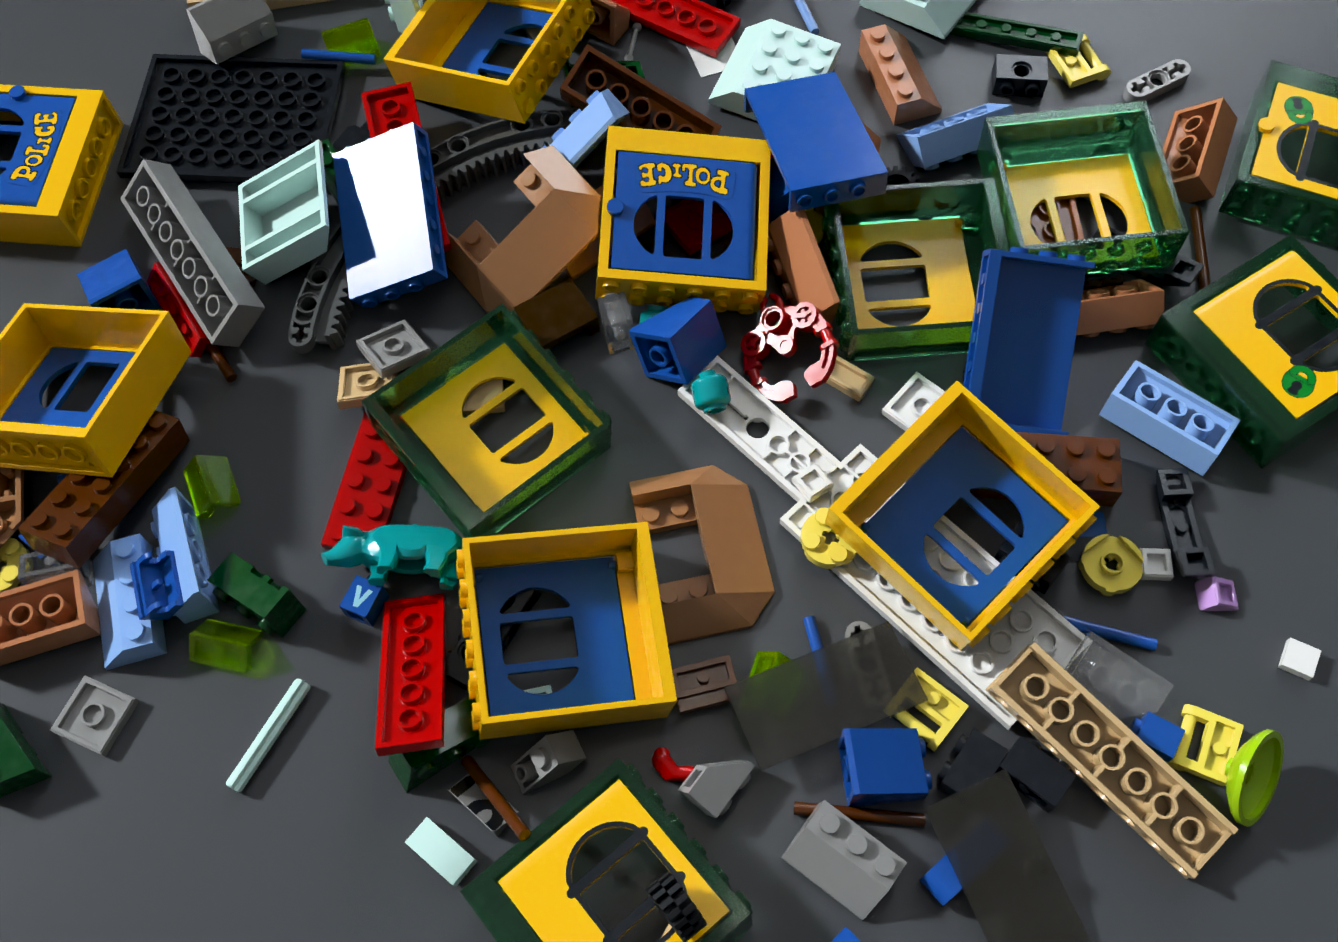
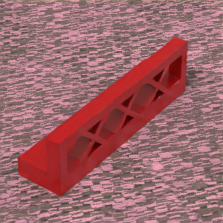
(172, 301)

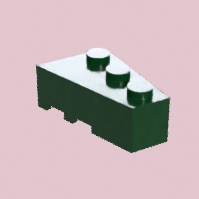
(256, 595)
(459, 739)
(17, 758)

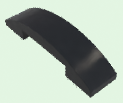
(1178, 274)
(1180, 524)

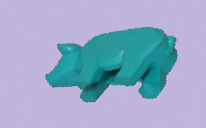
(399, 549)

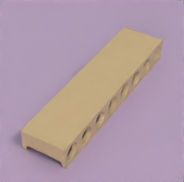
(1112, 760)

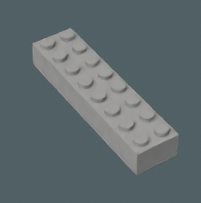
(192, 254)

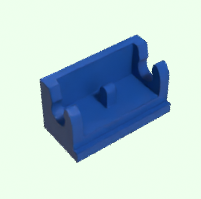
(156, 586)

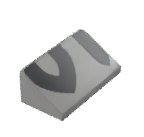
(473, 798)

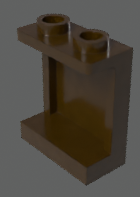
(558, 314)

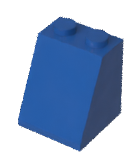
(117, 284)
(679, 341)
(883, 766)

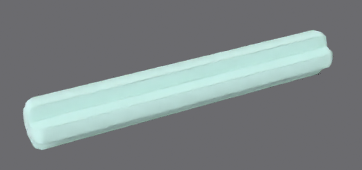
(268, 735)

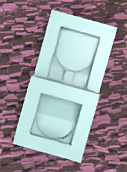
(441, 852)

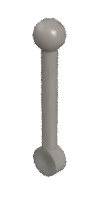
(636, 27)

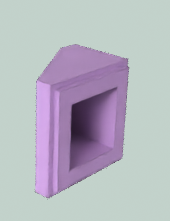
(1216, 594)

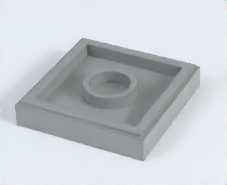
(393, 348)
(94, 715)

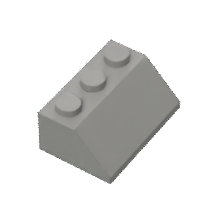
(230, 26)
(843, 860)

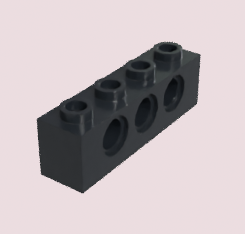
(455, 660)

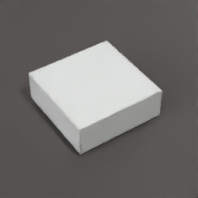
(812, 482)
(1157, 564)
(1299, 659)

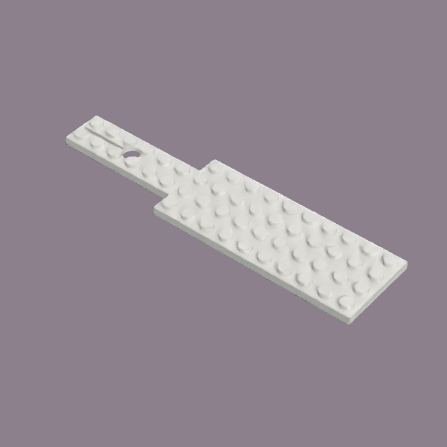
(790, 450)

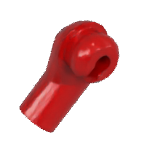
(668, 768)

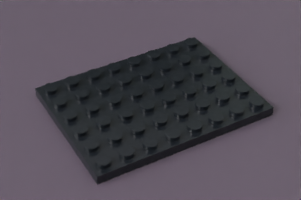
(230, 115)

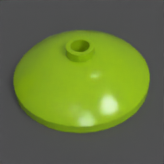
(1254, 776)

